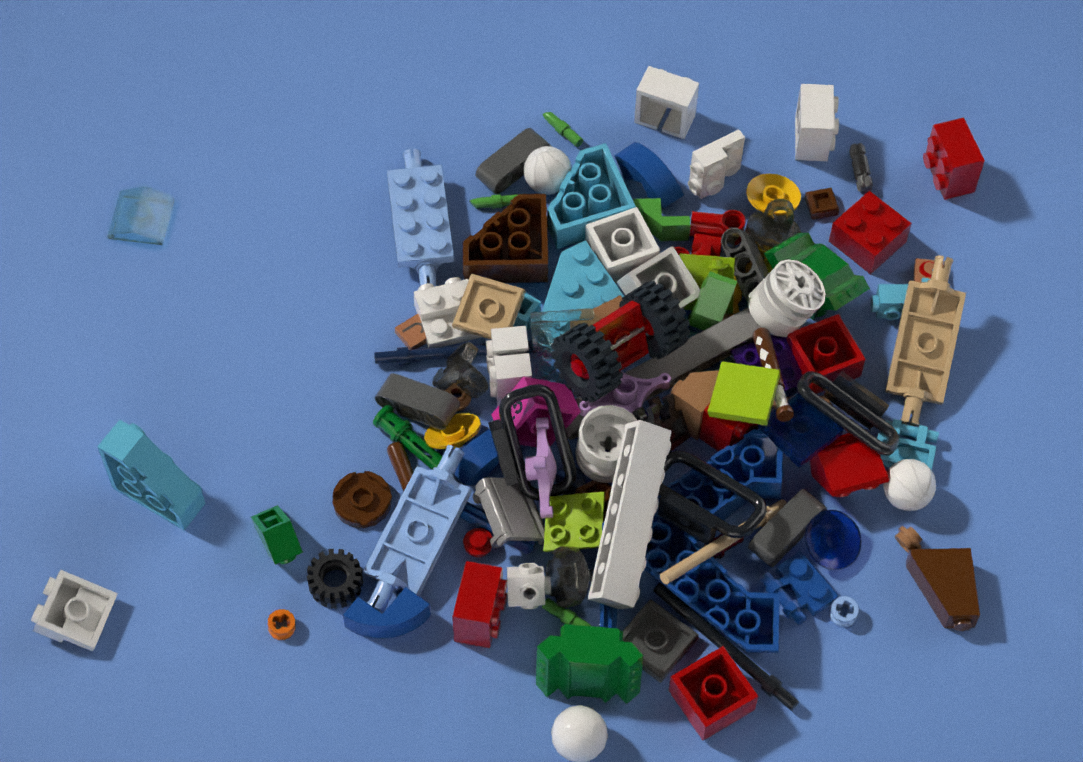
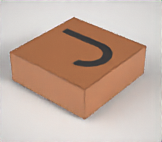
(411, 332)

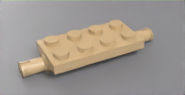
(925, 341)

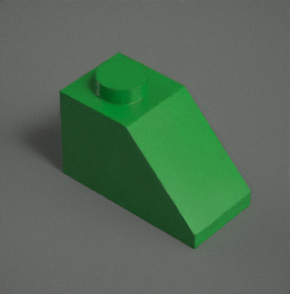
(277, 535)

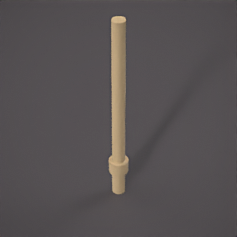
(713, 548)

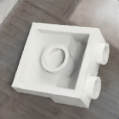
(714, 162)
(437, 312)
(73, 610)

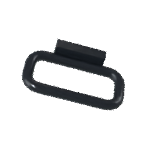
(857, 403)
(509, 448)
(697, 520)

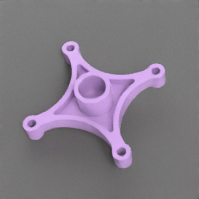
(629, 393)
(542, 467)

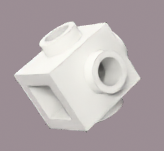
(527, 586)

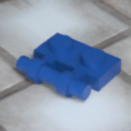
(805, 583)

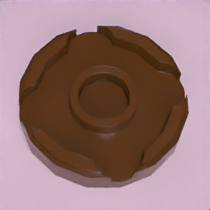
(362, 499)

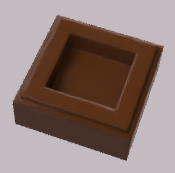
(821, 203)

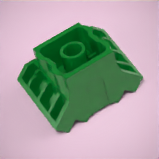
(836, 275)
(589, 664)

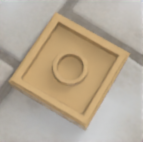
(487, 306)

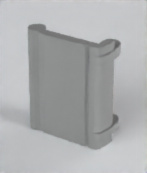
(508, 512)

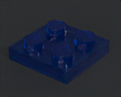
(803, 434)

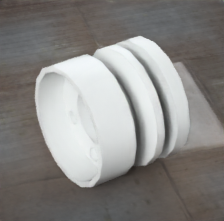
(786, 297)
(599, 431)

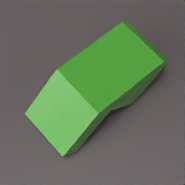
(666, 227)
(712, 301)

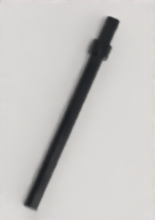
(770, 684)

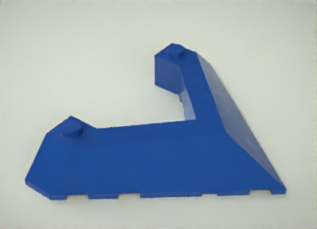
(743, 616)

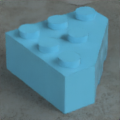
(587, 195)
(579, 282)
(149, 475)

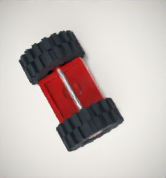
(596, 354)

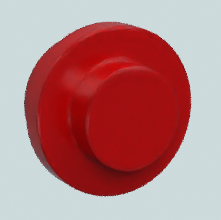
(477, 542)

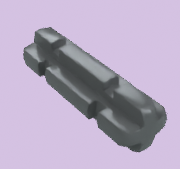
(861, 167)

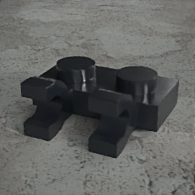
(670, 418)

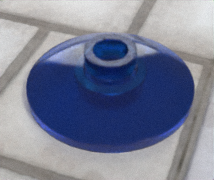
(844, 537)

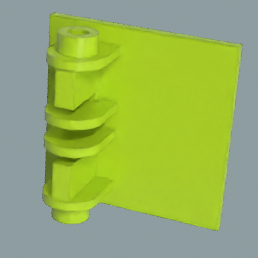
(701, 265)
(575, 521)

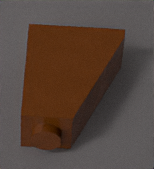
(947, 584)

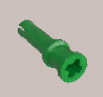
(400, 433)

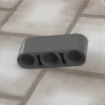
(508, 162)
(745, 253)
(418, 401)
(785, 528)

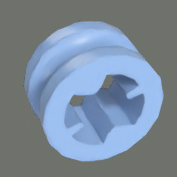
(850, 618)

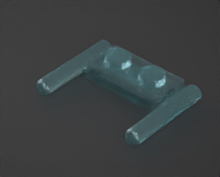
(544, 329)

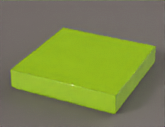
(744, 393)

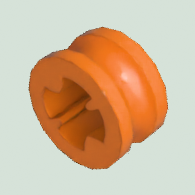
(282, 633)

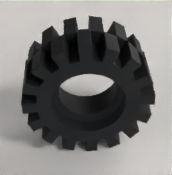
(335, 594)

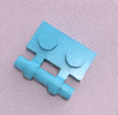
(908, 448)

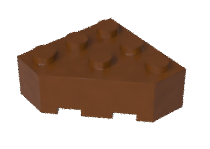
(511, 243)

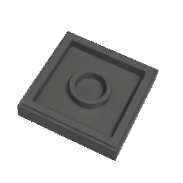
(659, 638)

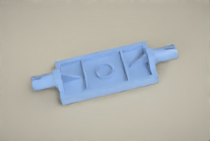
(420, 217)
(417, 530)

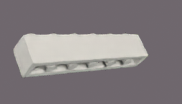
(630, 515)

